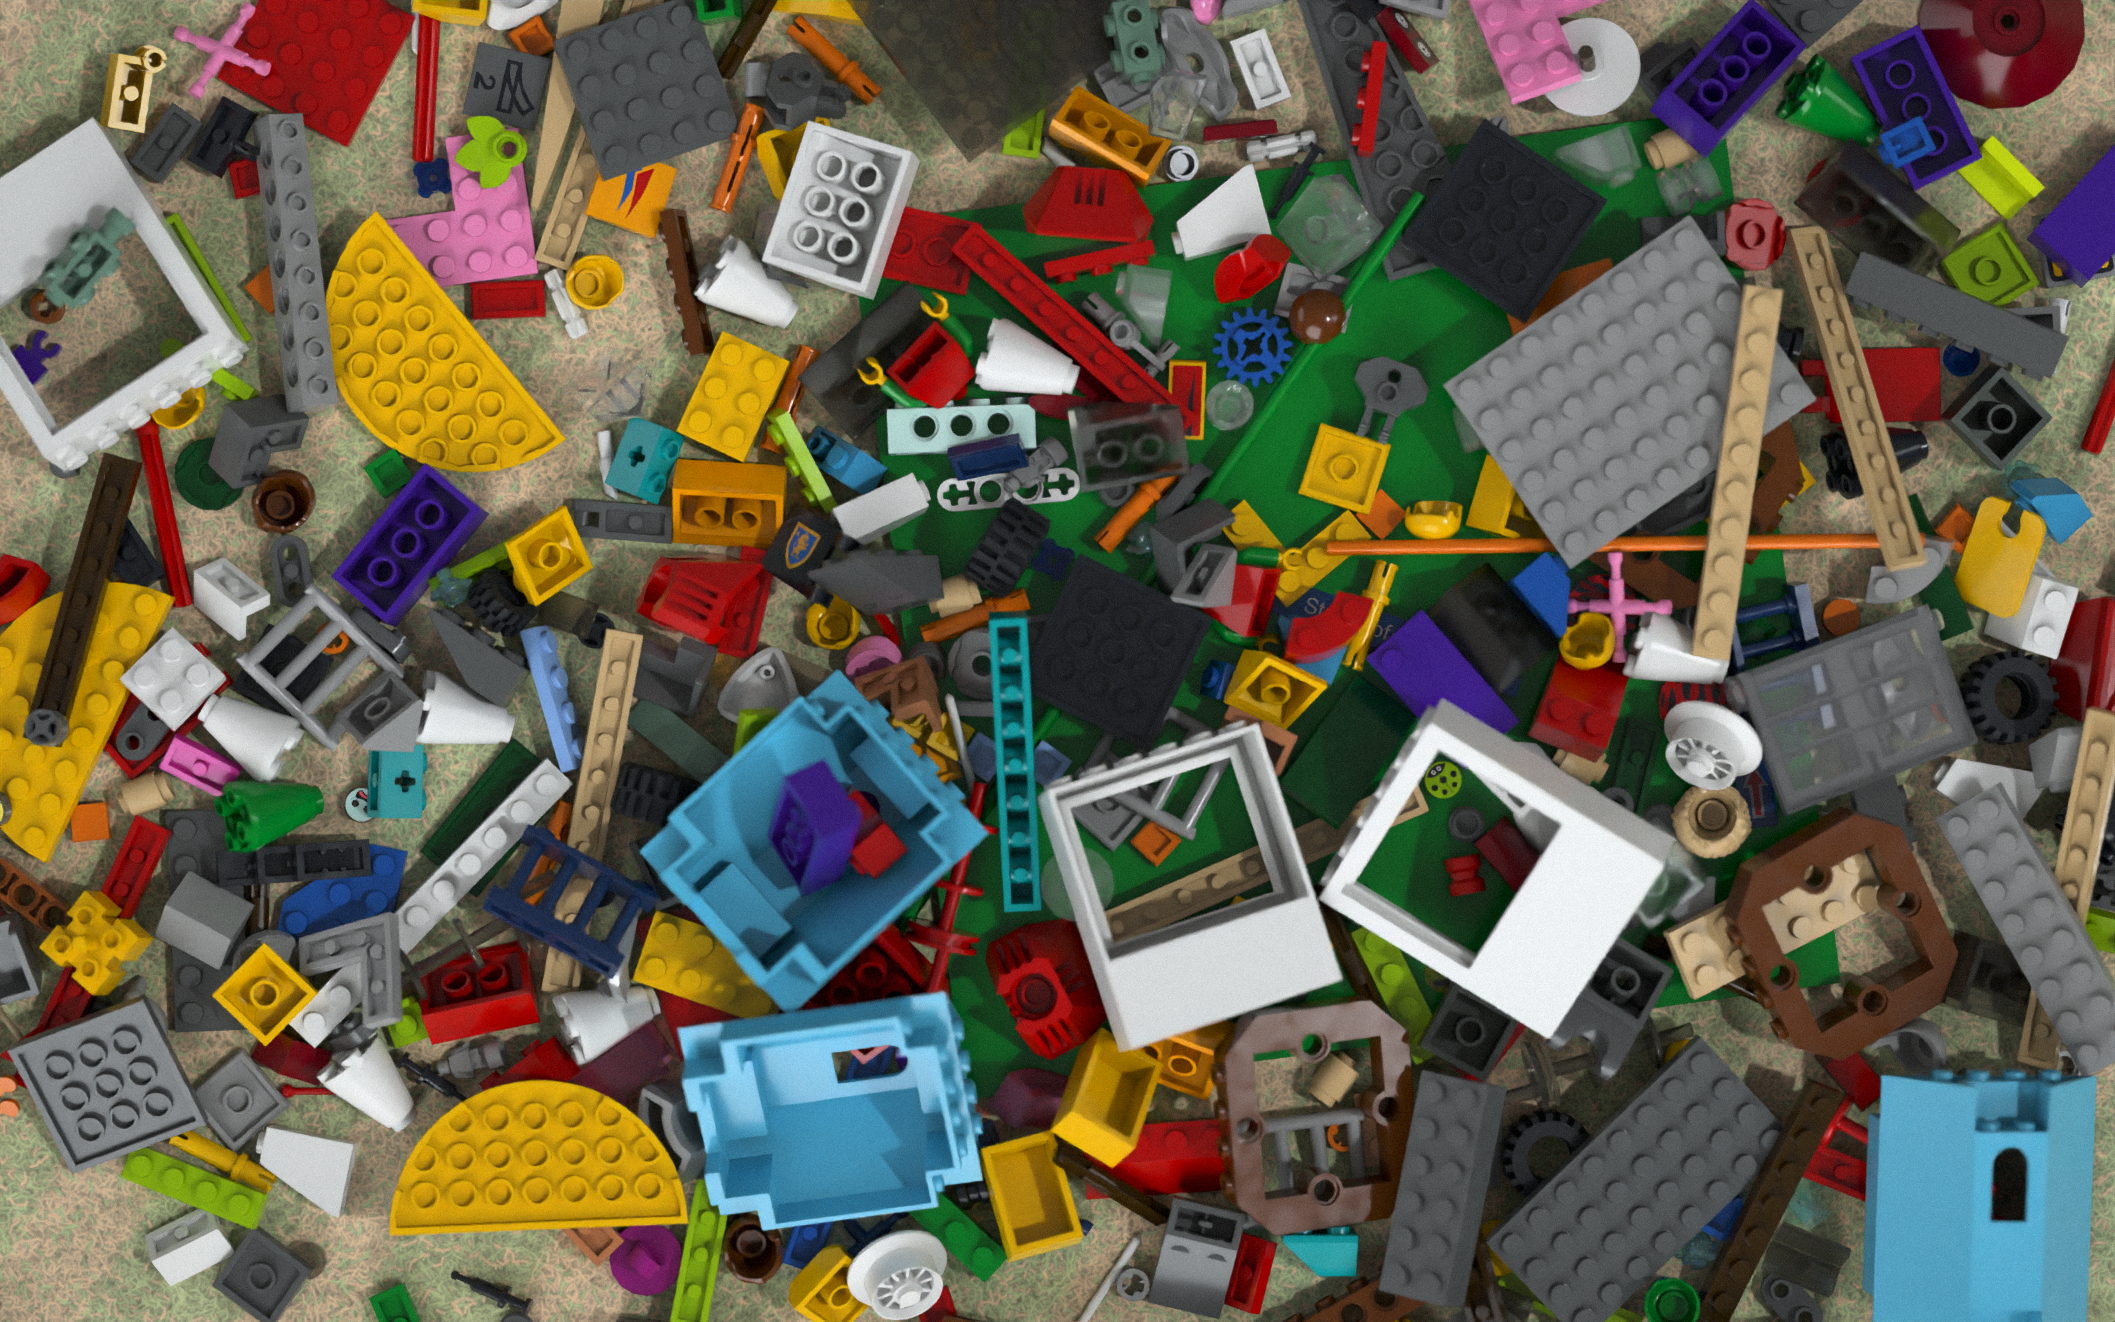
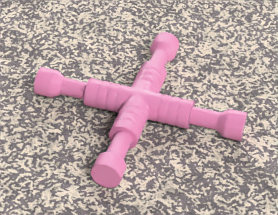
(222, 51)
(1618, 606)

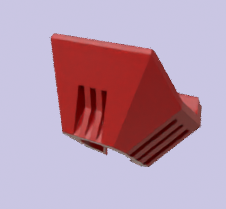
(1088, 206)
(694, 592)
(2086, 660)
(1047, 985)

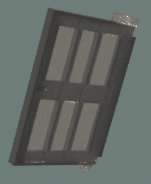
(1854, 708)

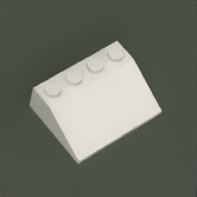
(841, 209)

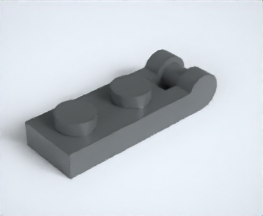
(624, 521)

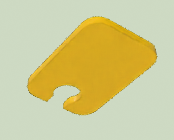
(1998, 566)

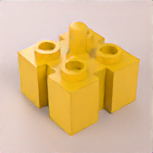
(96, 943)

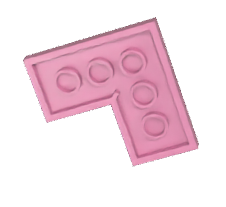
(1529, 43)
(484, 236)

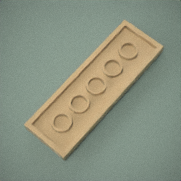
(1709, 958)

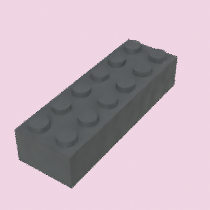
(1442, 1189)

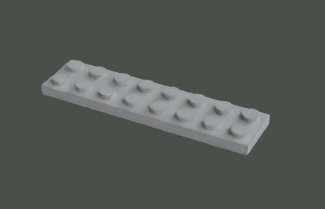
(2036, 923)

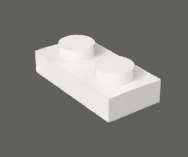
(1260, 69)

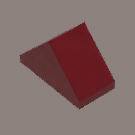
(293, 1057)

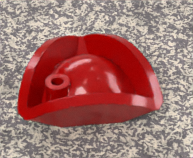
(1251, 268)

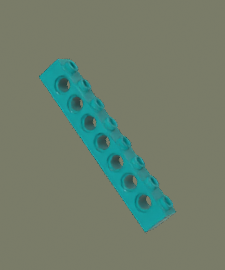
(1015, 760)

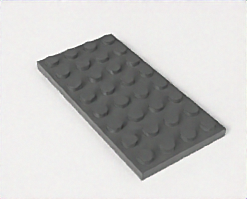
(1638, 1187)

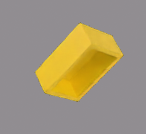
(734, 397)
(1106, 1098)
(1030, 1196)

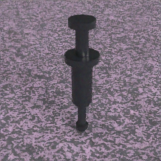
(1296, 178)
(430, 1077)
(494, 1292)

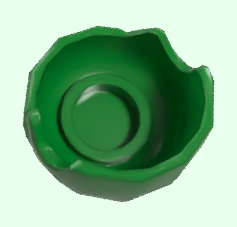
(1671, 1301)

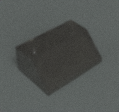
(1492, 628)

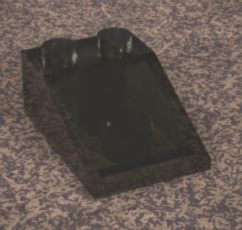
(1127, 443)
(1987, 980)

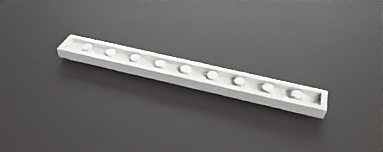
(441, 891)

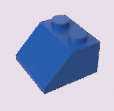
(1545, 591)

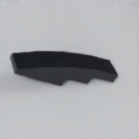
(294, 863)

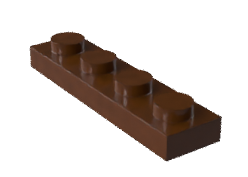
(684, 270)

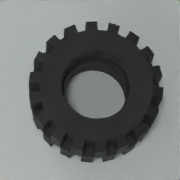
(1007, 547)
(2035, 692)
(650, 793)
(1523, 1136)

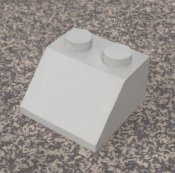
(2041, 616)

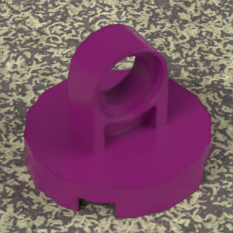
(647, 1259)

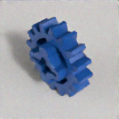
(1265, 359)

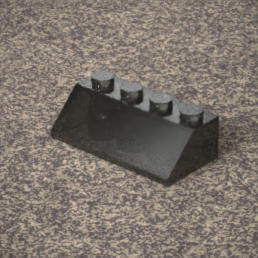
(1876, 211)
(881, 335)

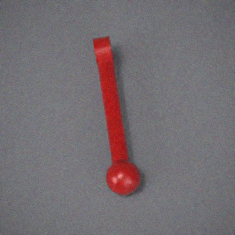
(289, 1091)

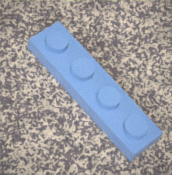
(554, 696)

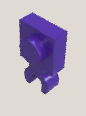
(32, 359)

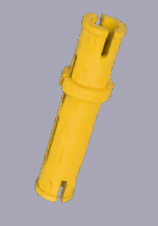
(1377, 590)
(226, 1160)

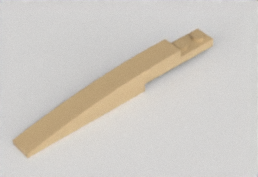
(560, 107)

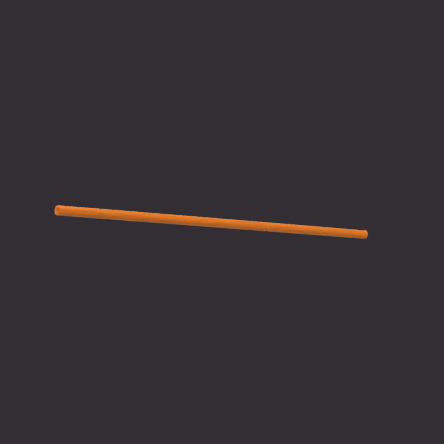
(1633, 543)

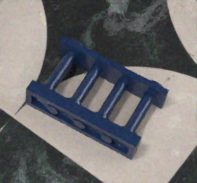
(1802, 635)
(540, 920)

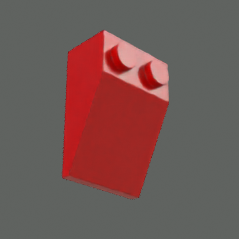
(1580, 707)

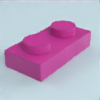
(199, 765)

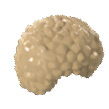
(1711, 821)

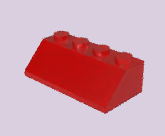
(1170, 1158)

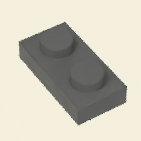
(167, 143)

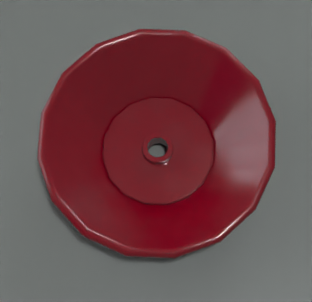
(2002, 64)

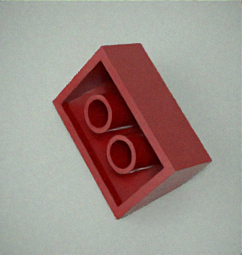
(483, 1000)

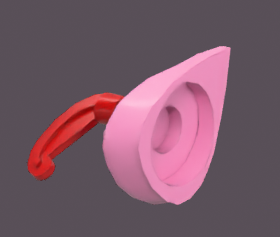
(874, 651)

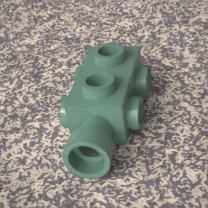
(1131, 36)
(84, 267)

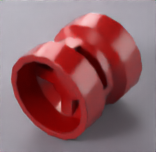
(1464, 874)

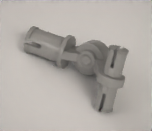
(1127, 335)

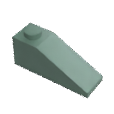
(677, 739)

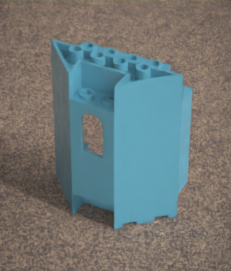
(734, 881)
(827, 1149)
(1931, 1189)

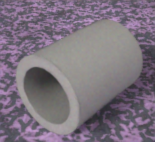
(756, 79)

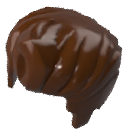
(283, 501)
(751, 1252)

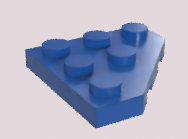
(346, 900)

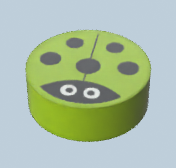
(1442, 779)

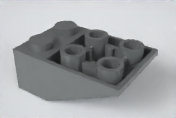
(882, 581)
(483, 666)
(1196, 1256)

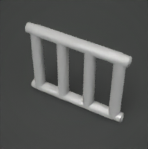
(277, 686)
(1153, 808)
(1315, 1123)

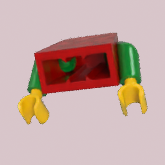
(932, 367)
(1252, 597)

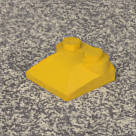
(778, 152)
(547, 556)
(265, 993)
(823, 1289)

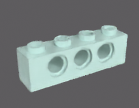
(904, 440)

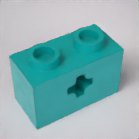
(644, 459)
(393, 800)

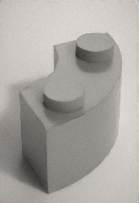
(1900, 584)
(667, 1114)

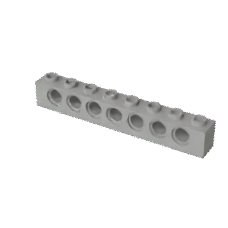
(295, 263)

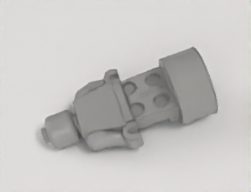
(1049, 455)
(465, 1061)

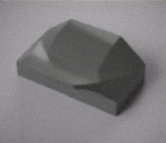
(1663, 64)

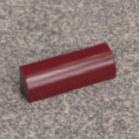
(1508, 852)

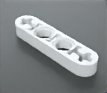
(963, 503)

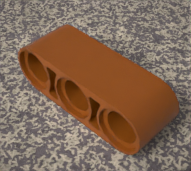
(44, 899)

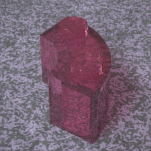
(629, 1064)
(1030, 1098)

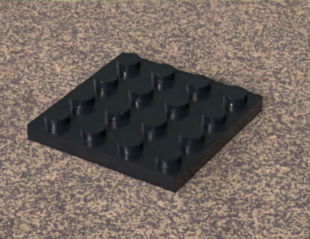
(1504, 221)
(1115, 652)

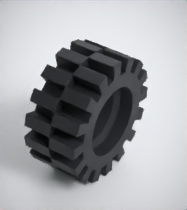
(500, 603)

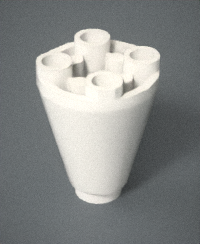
(741, 286)
(1023, 363)
(1663, 654)
(459, 714)
(251, 734)
(598, 1023)
(370, 1083)

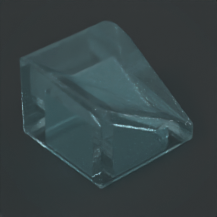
(1807, 1206)

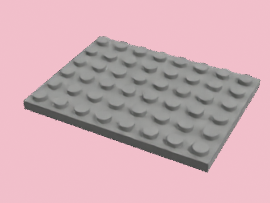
(1619, 392)

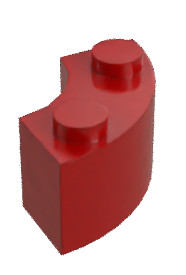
(20, 586)
(1327, 633)
(875, 843)
(541, 1062)

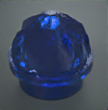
(1960, 361)

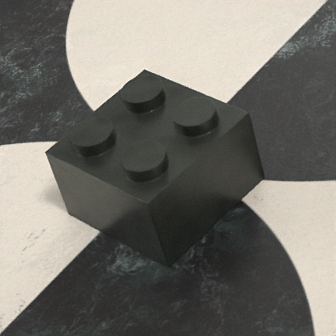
(1996, 417)
(1468, 1031)

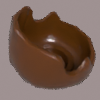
(1317, 316)

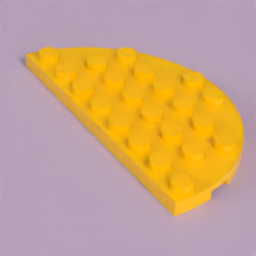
(421, 367)
(46, 780)
(536, 1162)

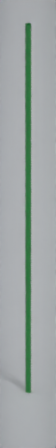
(1225, 469)

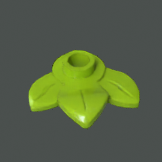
(486, 153)

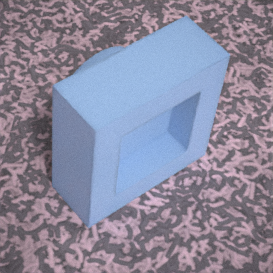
(983, 756)
(1049, 763)

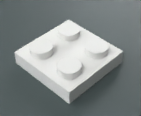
(173, 679)

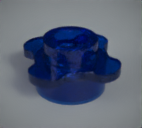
(423, 173)
(1043, 563)

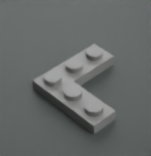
(377, 947)

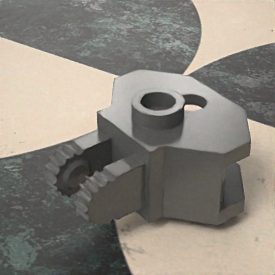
(802, 93)
(1385, 396)

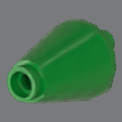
(1827, 105)
(265, 811)

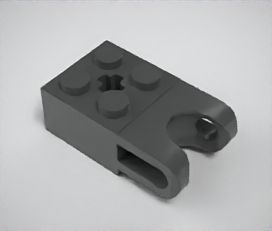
(1613, 1014)

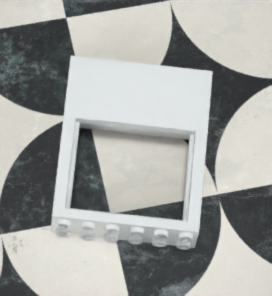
(39, 210)
(1564, 910)
(1215, 960)

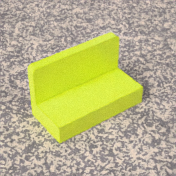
(2001, 179)

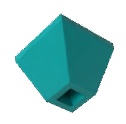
(1326, 1250)

